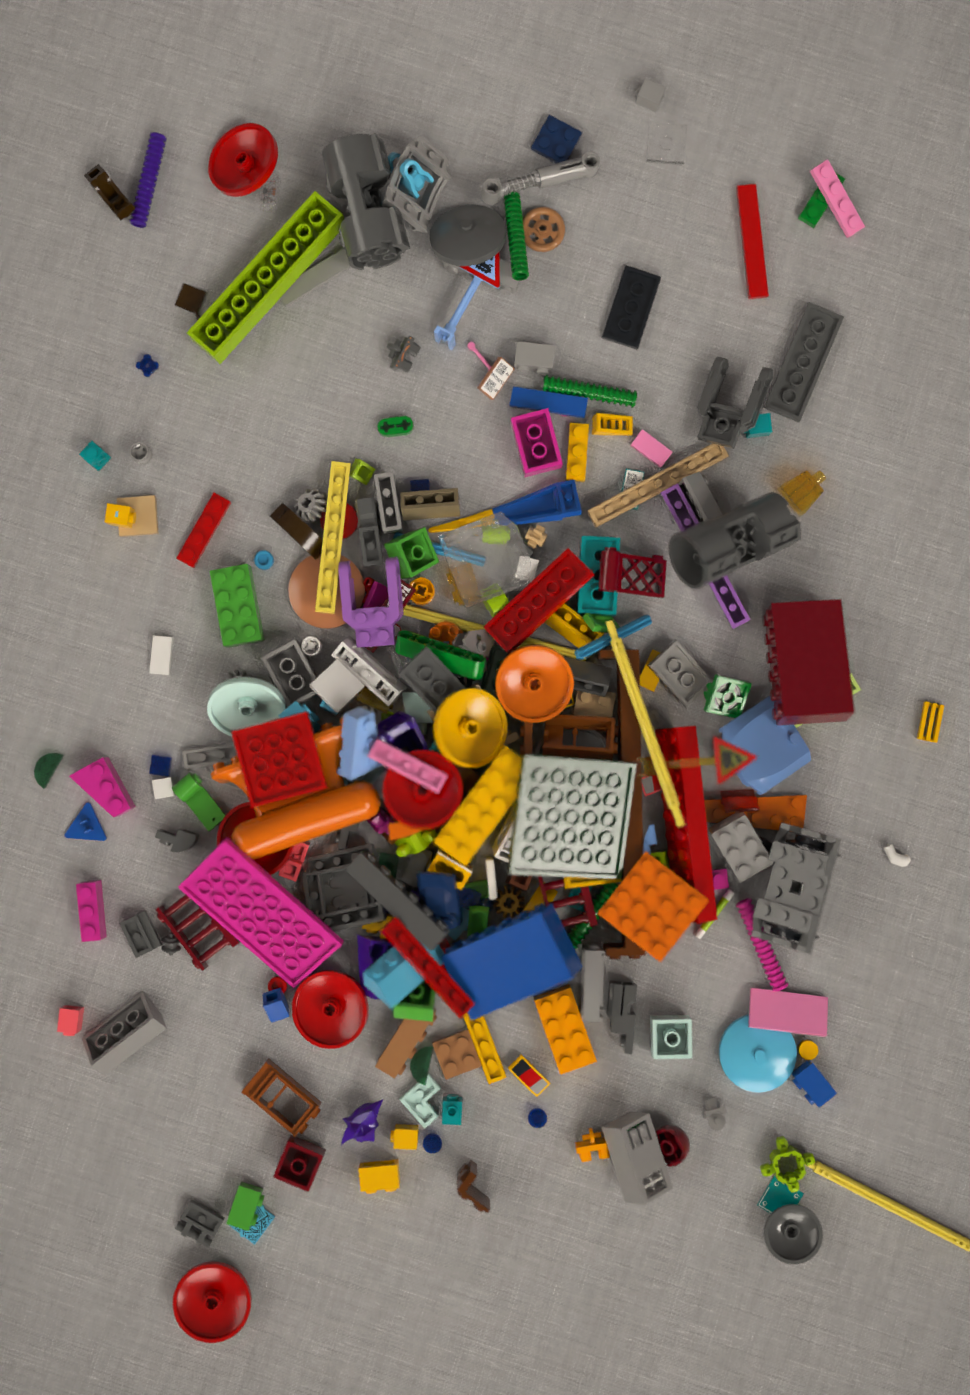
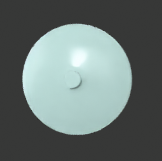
(244, 703)

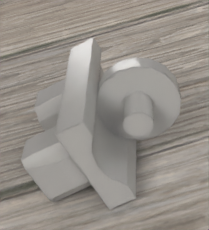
(714, 1113)

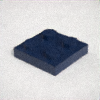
(556, 140)

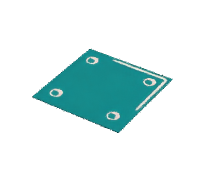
(778, 1195)

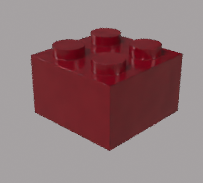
(299, 1163)

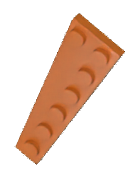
(771, 811)

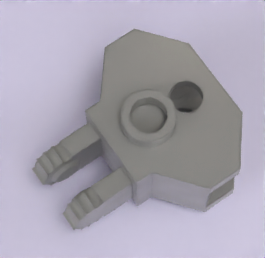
(475, 641)

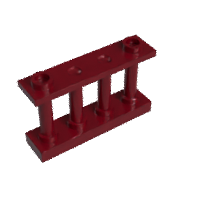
(583, 898)
(198, 960)

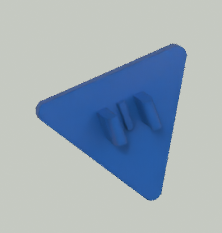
(86, 826)

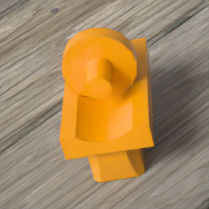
(592, 1142)

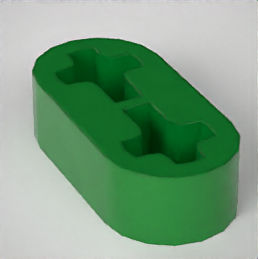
(397, 431)

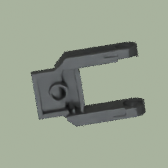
(725, 423)

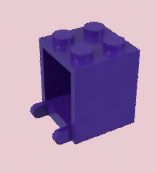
(401, 731)

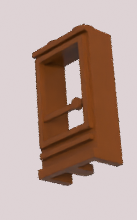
(554, 736)
(261, 1082)

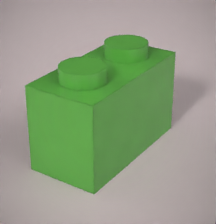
(245, 1206)

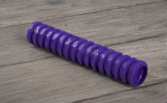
(148, 179)

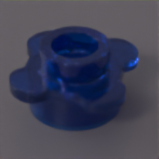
(147, 371)

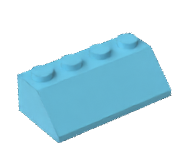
(393, 977)

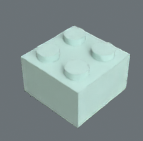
(671, 1036)

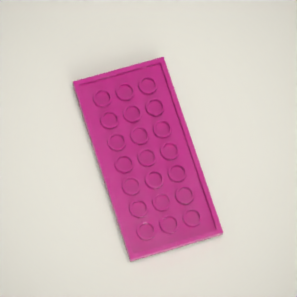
(260, 913)

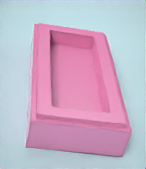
(651, 448)

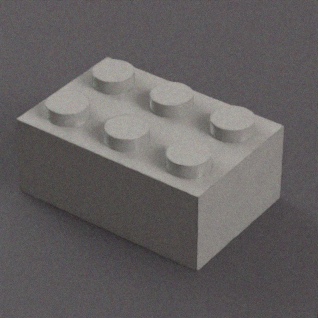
(291, 672)
(740, 846)

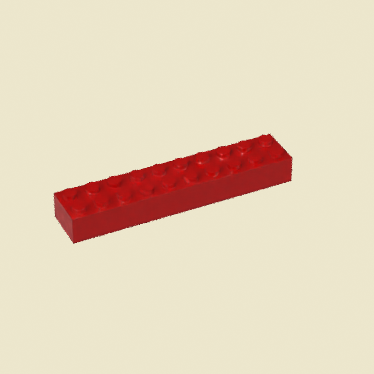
(689, 843)

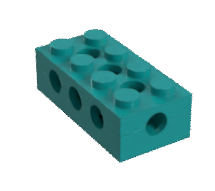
(585, 602)

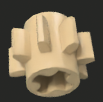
(536, 536)

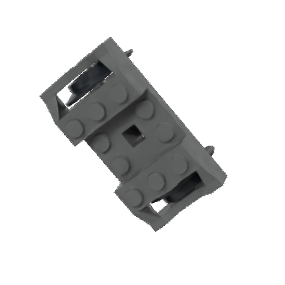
(794, 872)

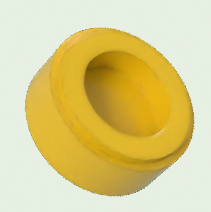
(807, 1049)

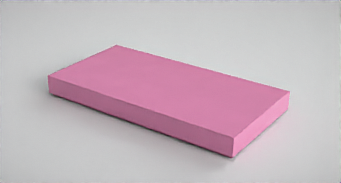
(788, 1012)

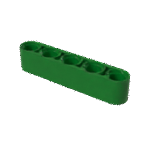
(454, 658)

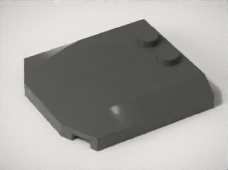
(336, 895)

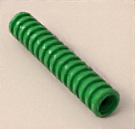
(516, 236)
(590, 391)
(581, 929)

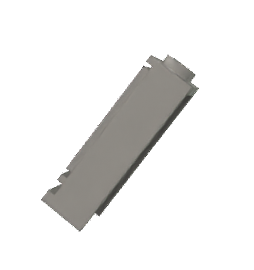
(592, 982)

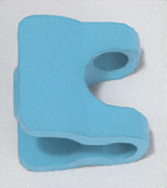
(412, 176)

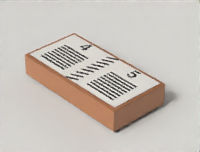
(495, 378)

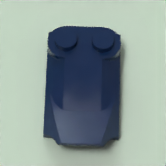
(441, 895)

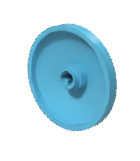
(756, 1057)

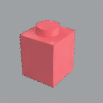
(70, 1020)

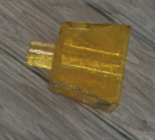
(802, 491)

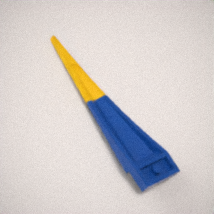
(544, 505)

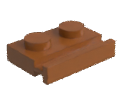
(526, 733)

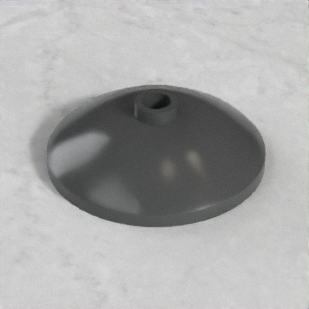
(799, 1244)

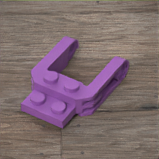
(375, 624)

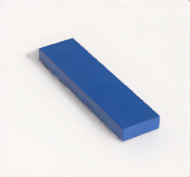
(555, 402)

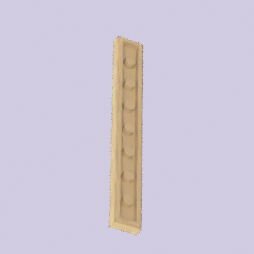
(656, 484)

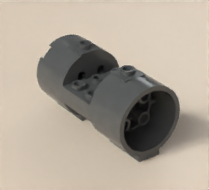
(356, 171)
(733, 540)

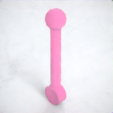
(471, 346)

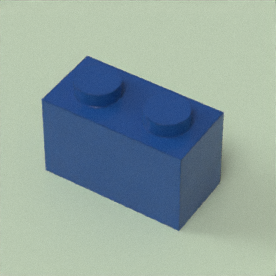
(814, 1084)

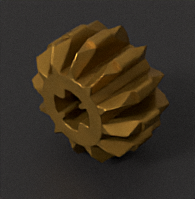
(515, 904)

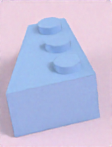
(358, 737)

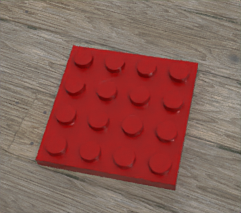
(279, 759)

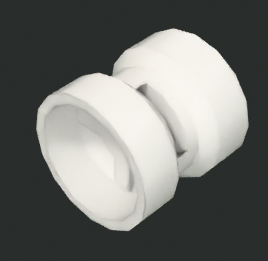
(309, 648)

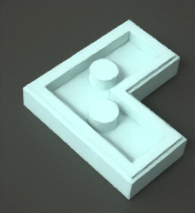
(416, 1101)

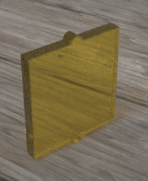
(368, 697)

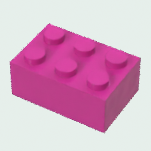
(536, 442)

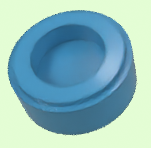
(264, 560)

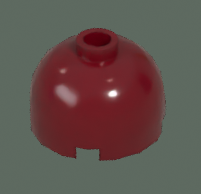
(673, 1144)

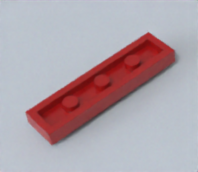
(203, 530)

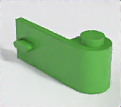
(199, 800)

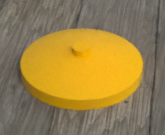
(470, 728)

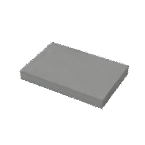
(680, 673)

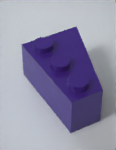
(369, 951)

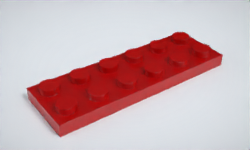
(538, 601)

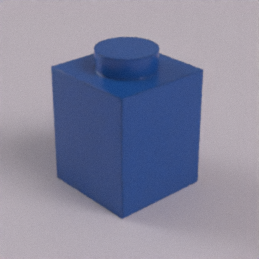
(275, 1005)

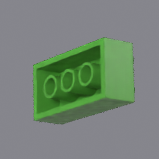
(237, 605)

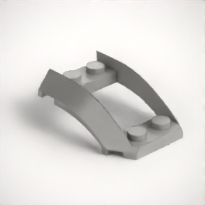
(413, 213)

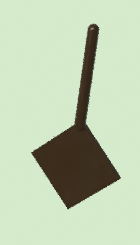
(190, 299)

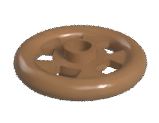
(554, 218)

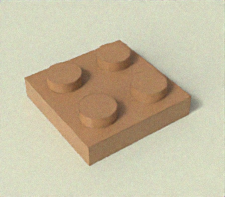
(456, 1054)

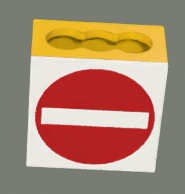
(446, 863)

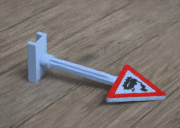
(488, 272)

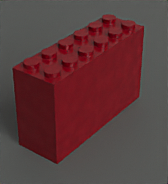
(808, 662)

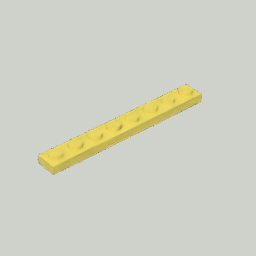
(332, 537)

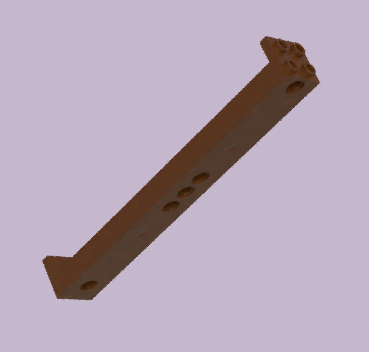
(628, 751)

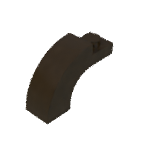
(109, 192)
(298, 530)

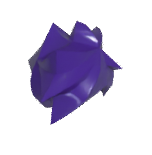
(362, 1123)

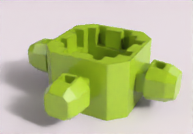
(415, 843)
(790, 1178)

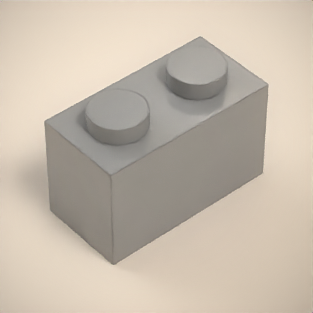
(534, 357)

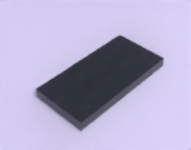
(631, 307)

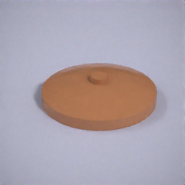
(303, 593)

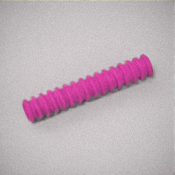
(763, 948)

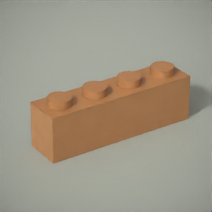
(402, 1046)

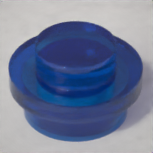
(537, 1118)
(432, 1143)

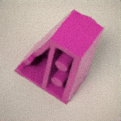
(104, 786)

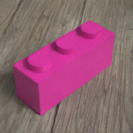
(91, 910)

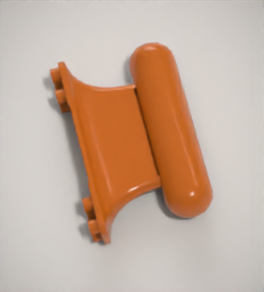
(306, 815)

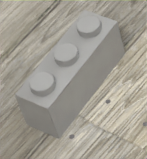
(388, 503)

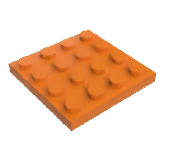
(653, 906)

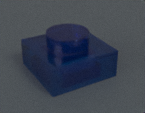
(160, 765)

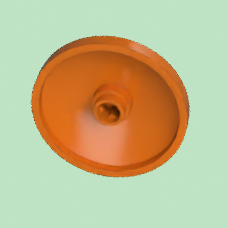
(534, 683)

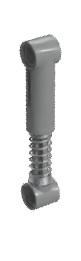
(542, 177)

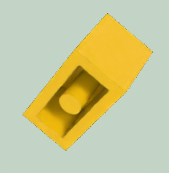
(379, 1176)

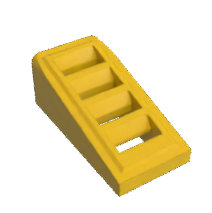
(596, 422)

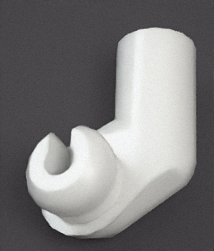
(895, 858)

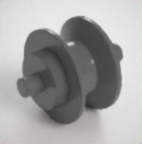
(171, 944)

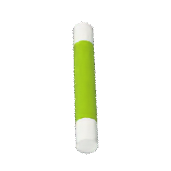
(719, 907)

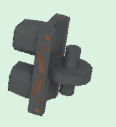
(407, 346)

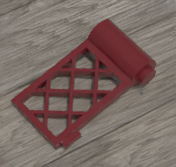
(613, 572)

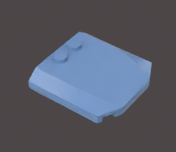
(778, 747)

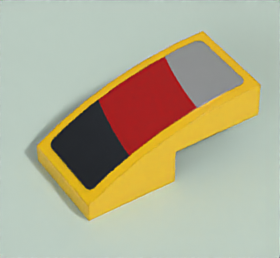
(529, 1075)

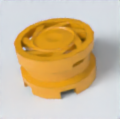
(425, 591)

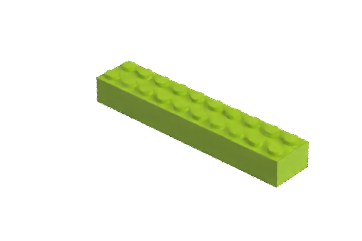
(267, 277)

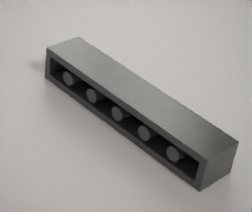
(398, 900)

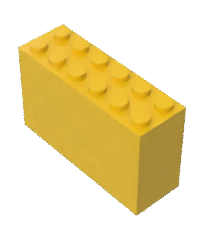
(482, 808)

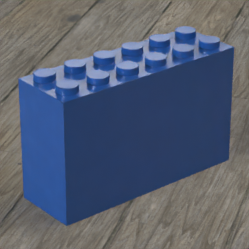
(512, 960)

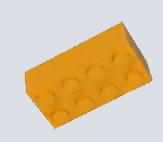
(564, 1029)

